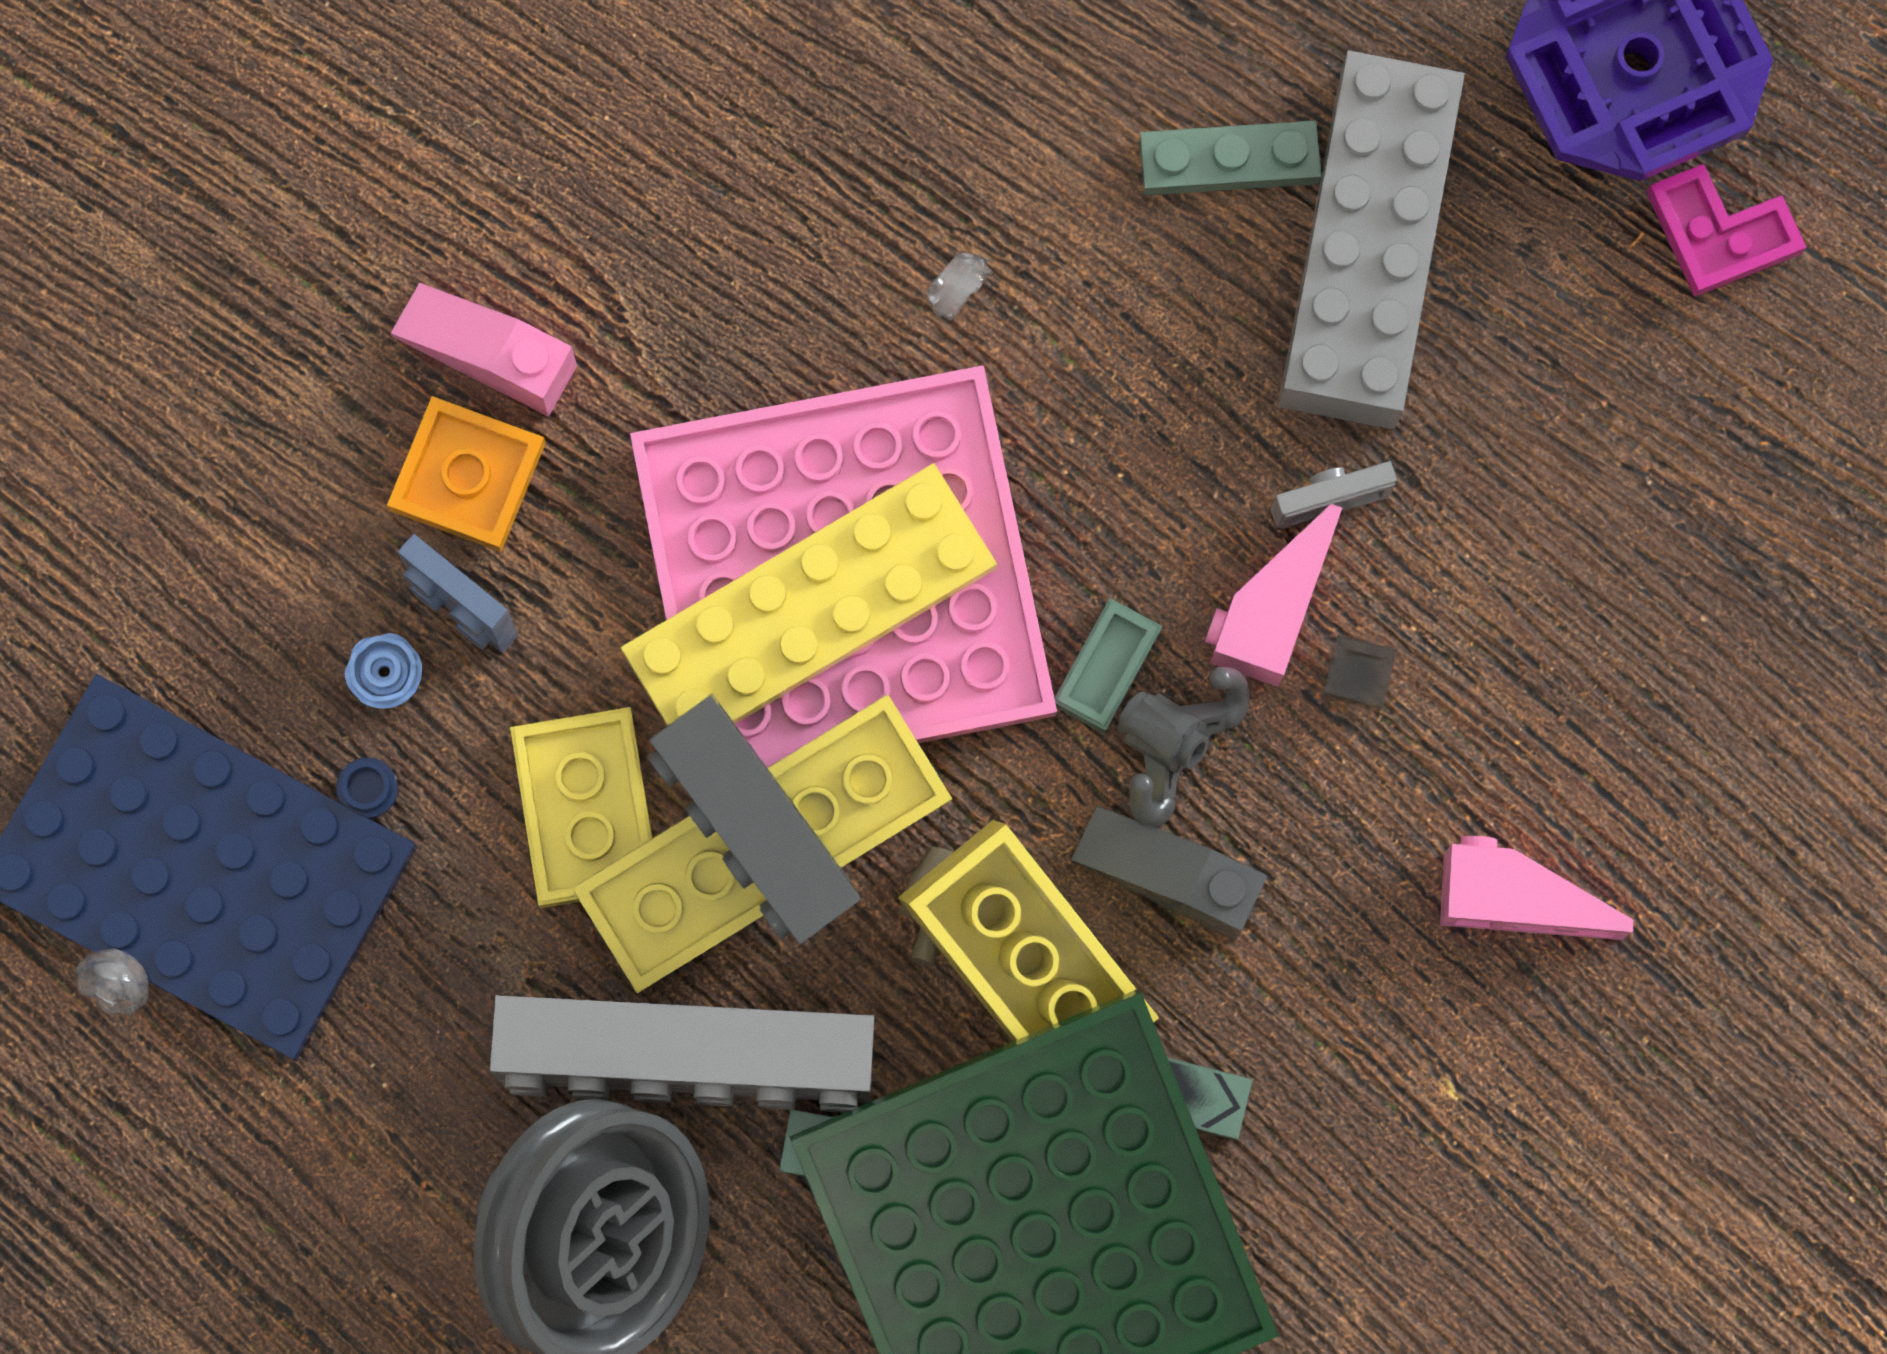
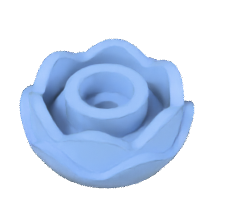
(378, 652)

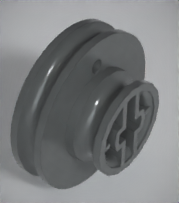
(591, 1231)

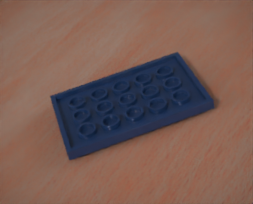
(198, 866)

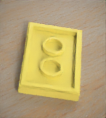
(579, 798)

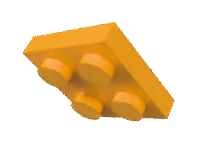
(466, 474)

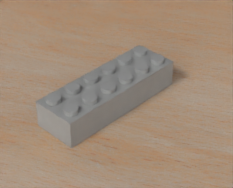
(1371, 240)
(682, 1051)

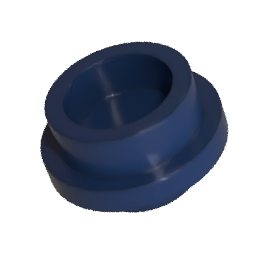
(367, 787)

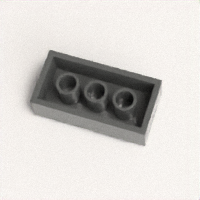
(754, 818)

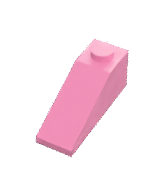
(488, 347)
(1270, 608)
(1513, 893)

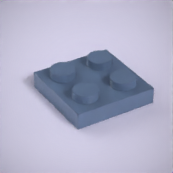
(440, 583)

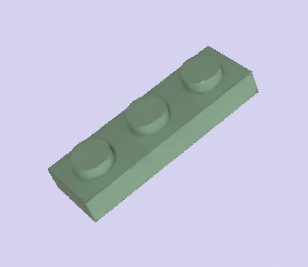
(1229, 158)

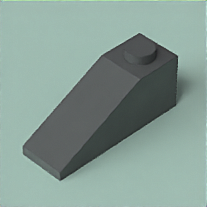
(1170, 871)

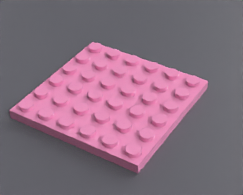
(764, 478)

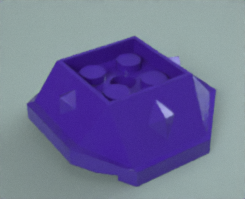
(1629, 122)

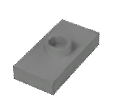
(1333, 488)

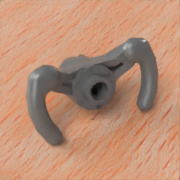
(1175, 739)

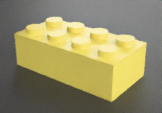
(1013, 935)

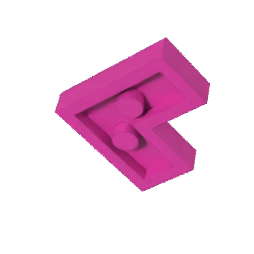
(1716, 246)

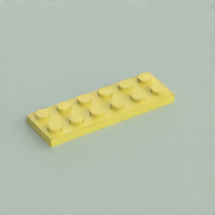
(814, 602)
(681, 898)

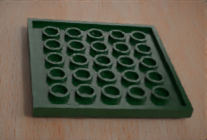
(1038, 1204)

